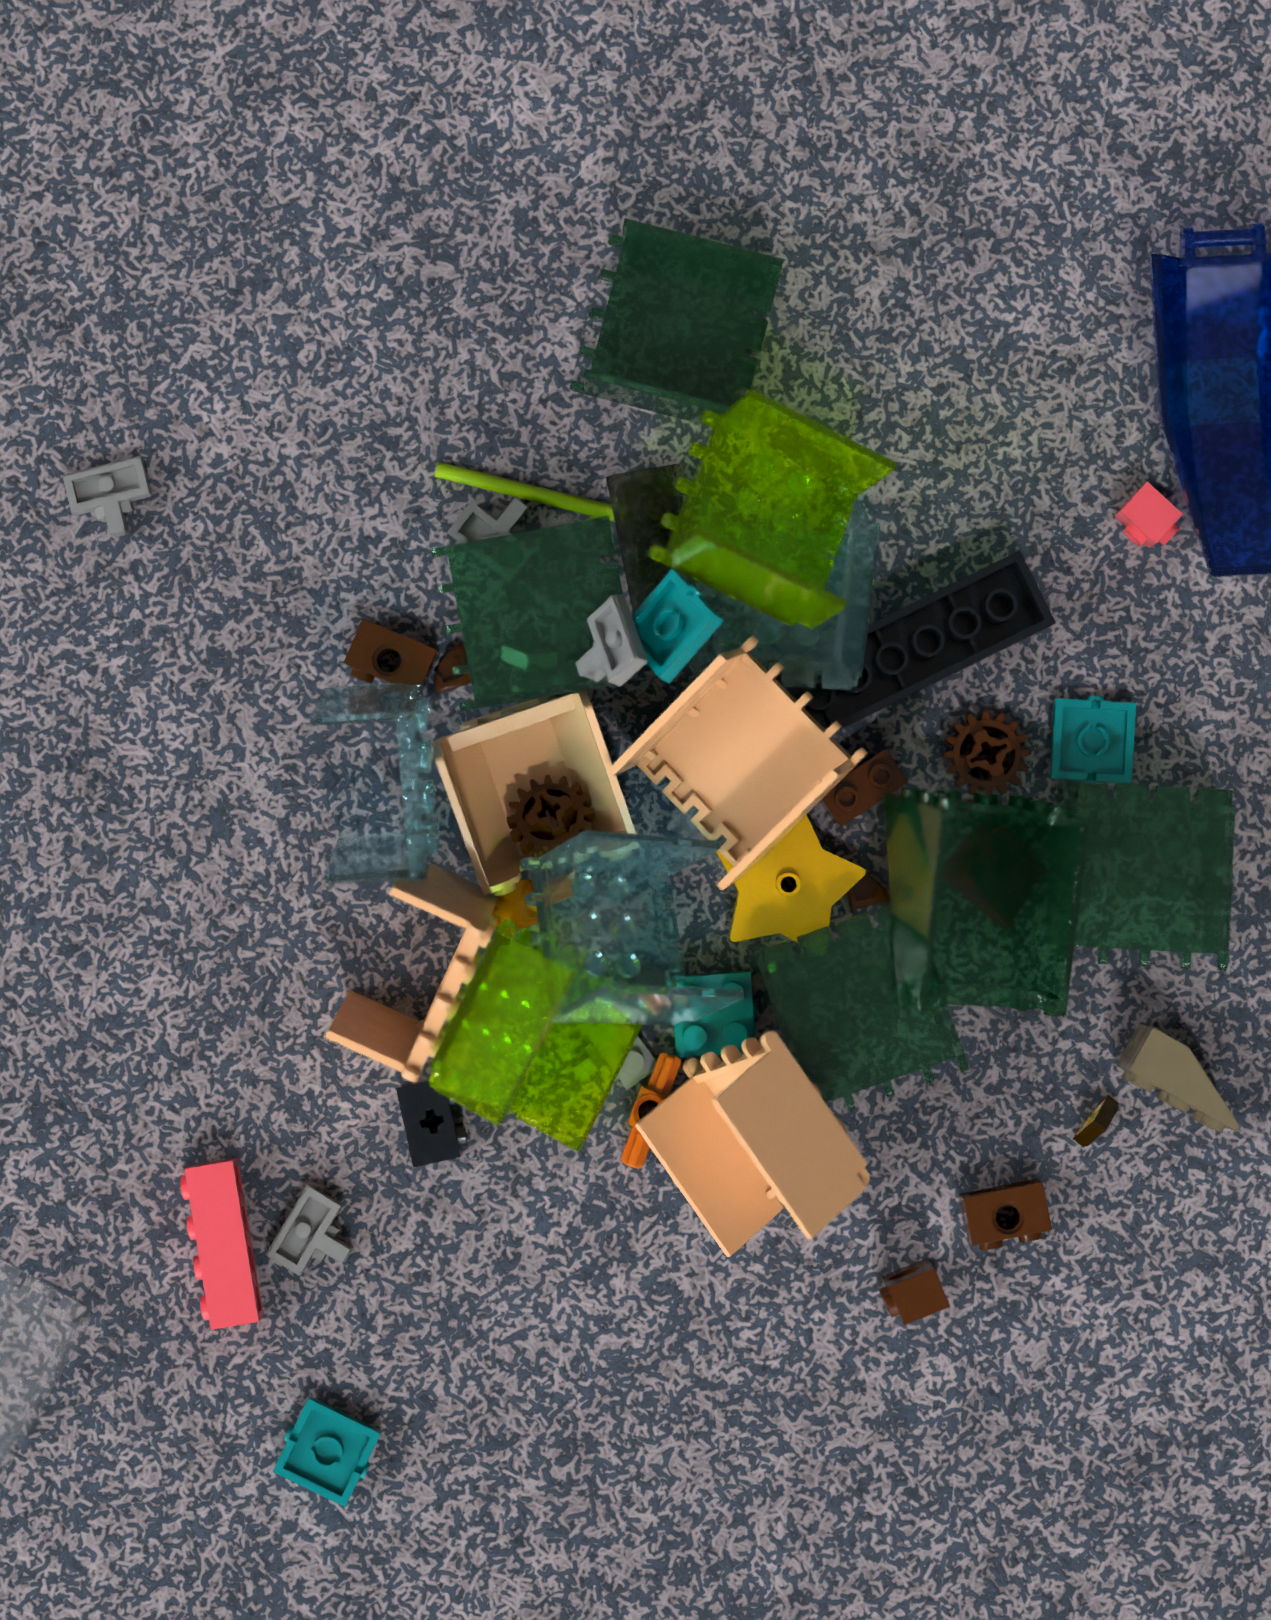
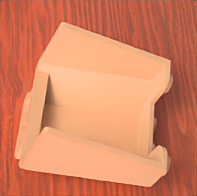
(503, 753)

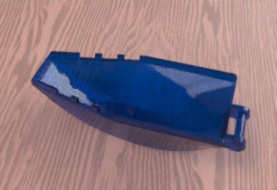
(1217, 391)

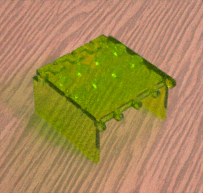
(769, 508)
(512, 1058)

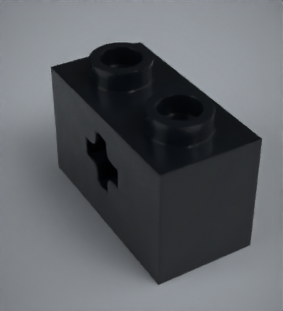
(424, 1143)

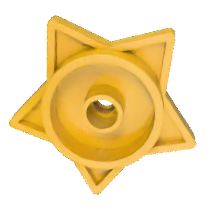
(819, 878)

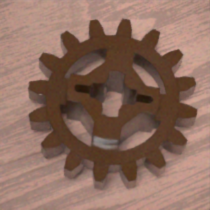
(977, 736)
(561, 802)

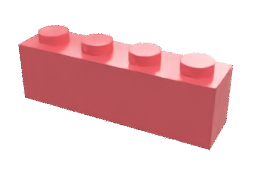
(223, 1243)

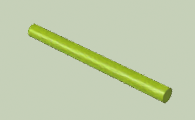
(523, 490)

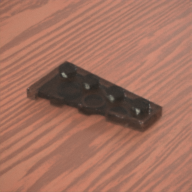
(637, 507)

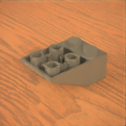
(1171, 1067)

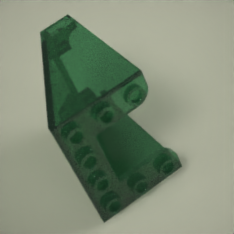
(983, 899)

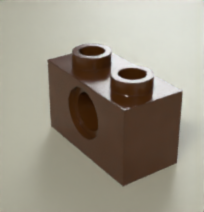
(374, 641)
(863, 788)
(980, 1212)
(913, 1292)

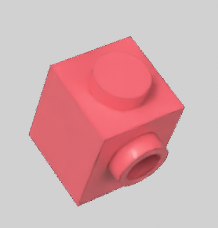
(1149, 517)

